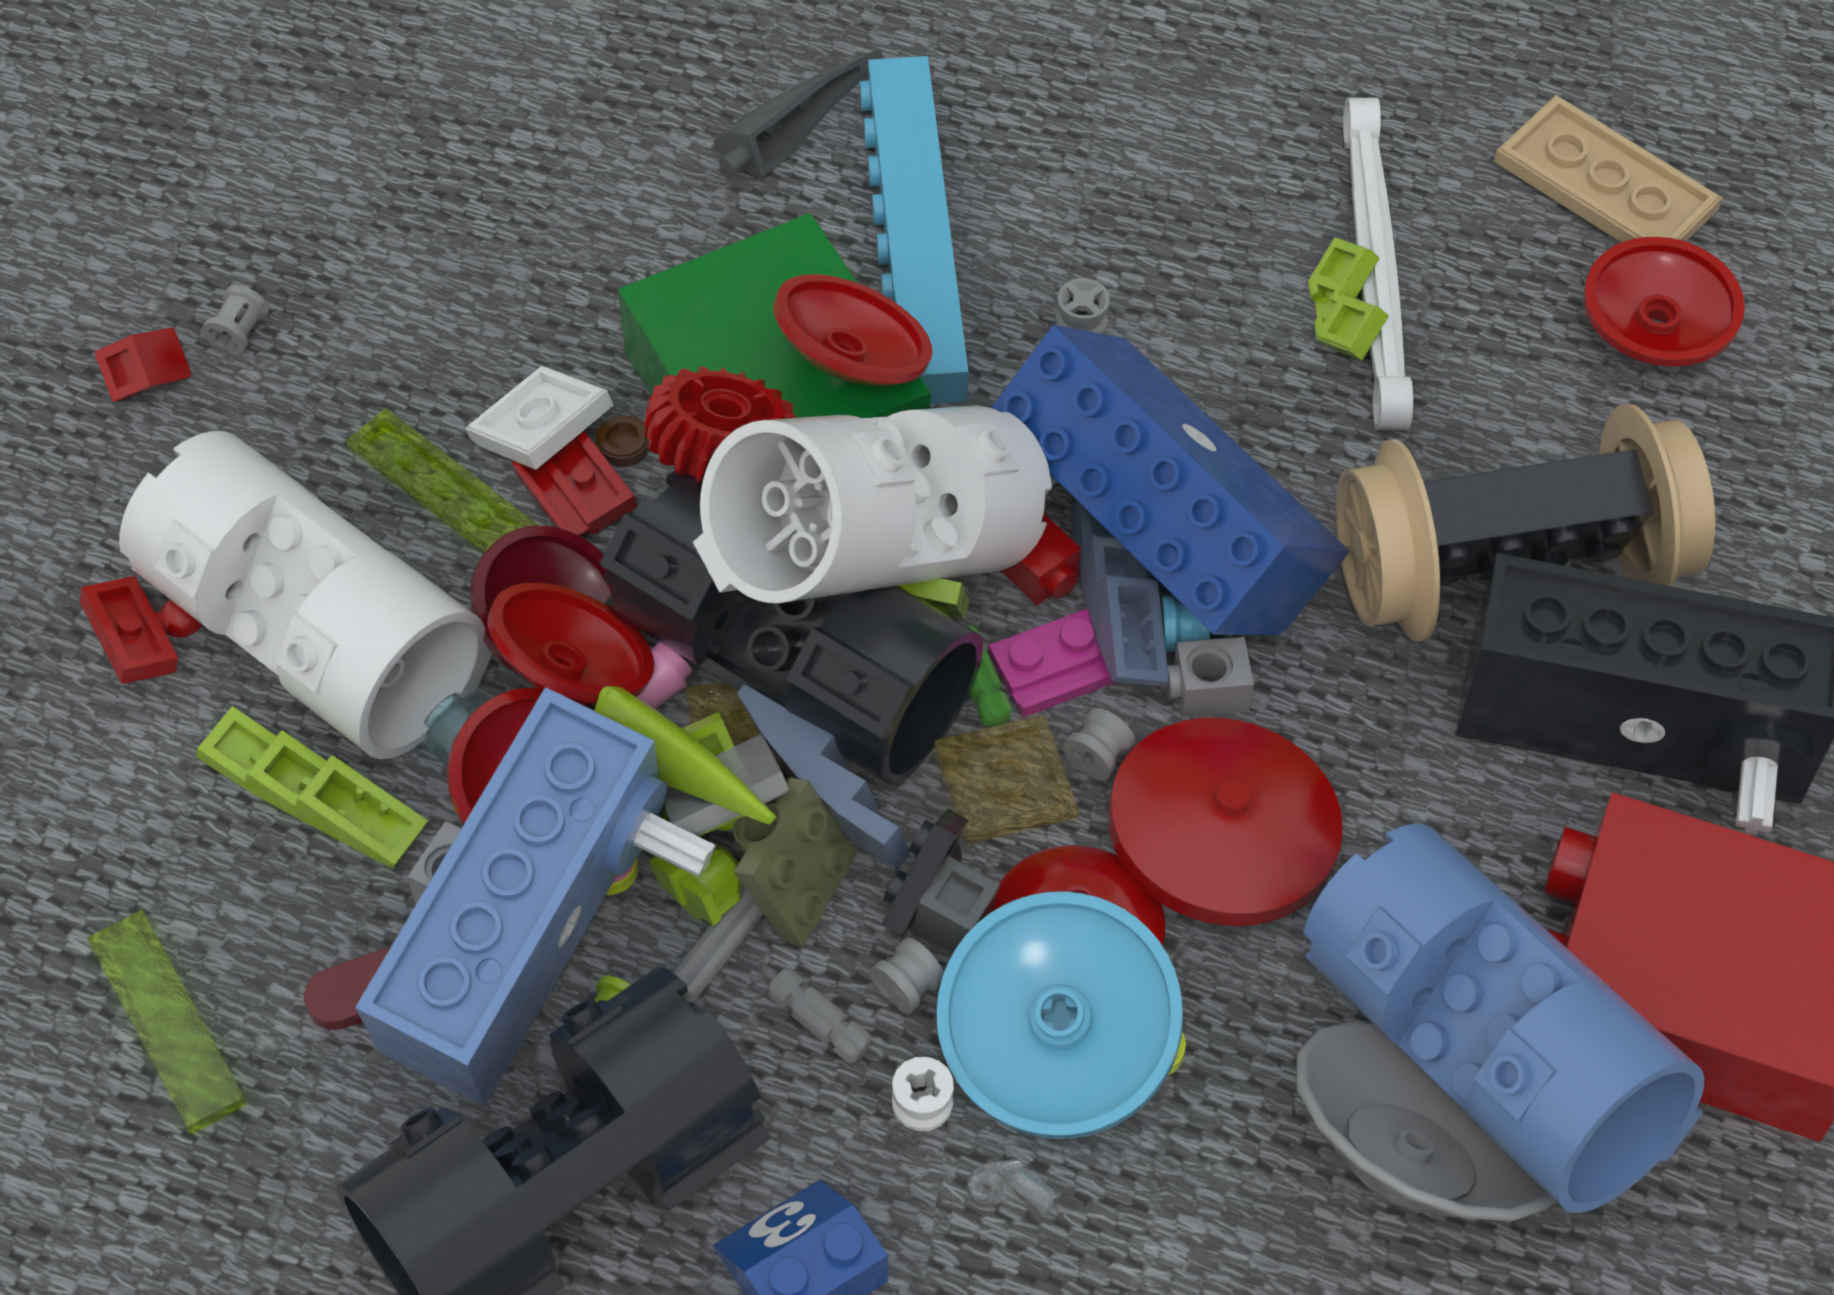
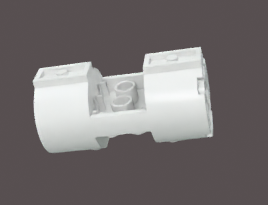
(870, 501)
(302, 592)

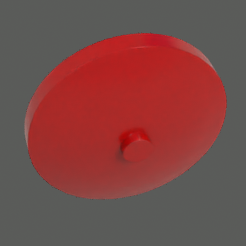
(1224, 821)

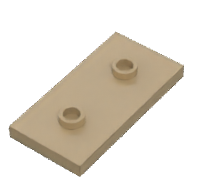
(1605, 176)

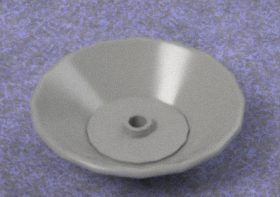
(1406, 1131)

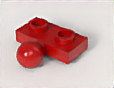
(132, 631)

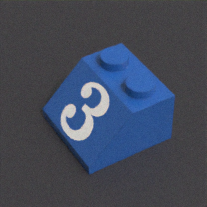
(806, 1248)

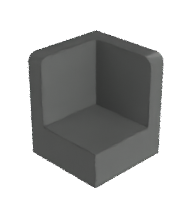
(954, 904)

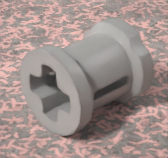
(232, 308)

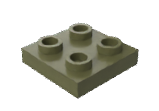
(793, 861)

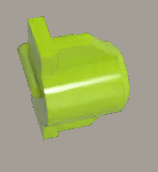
(706, 895)

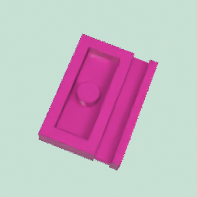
(1051, 663)

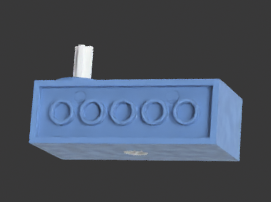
(518, 894)

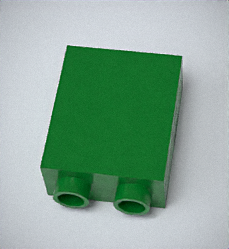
(722, 315)

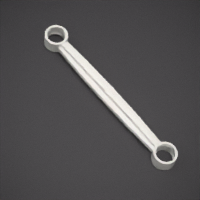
(1374, 231)

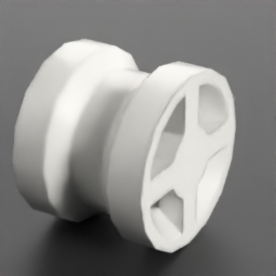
(921, 1109)

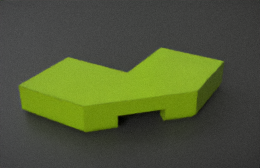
(1343, 320)

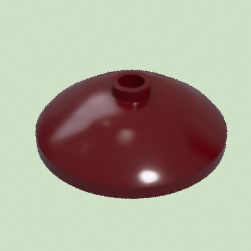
(535, 556)

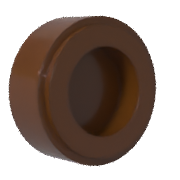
(622, 441)

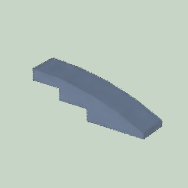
(1120, 604)
(812, 755)

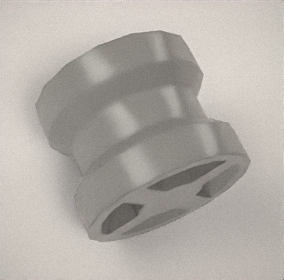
(1083, 297)
(1099, 744)
(907, 975)

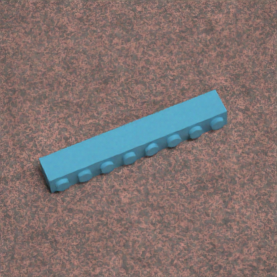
(914, 214)

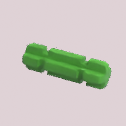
(993, 704)

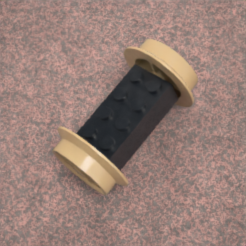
(1634, 501)

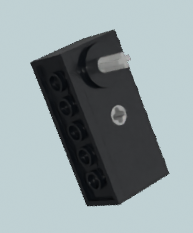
(1652, 681)

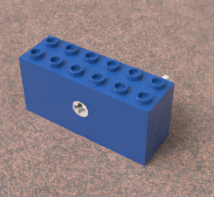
(1170, 483)

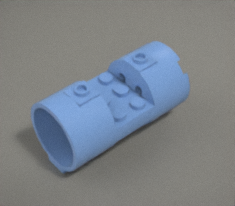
(1504, 1018)

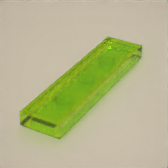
(436, 480)
(167, 1022)

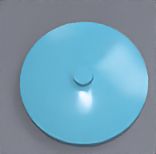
(1060, 1015)

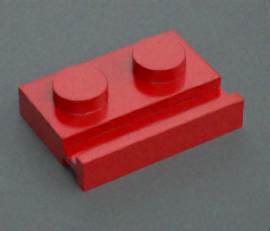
(578, 488)

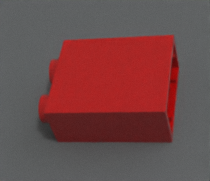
(1715, 948)

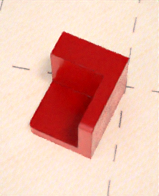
(142, 363)

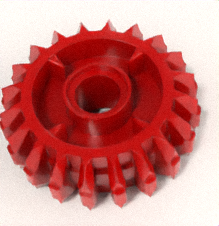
(700, 409)

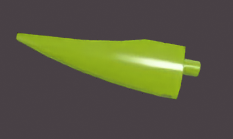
(681, 758)

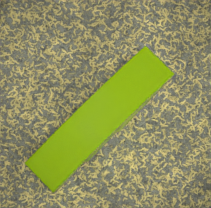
(310, 788)

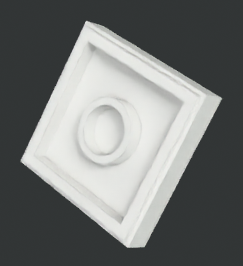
(539, 417)

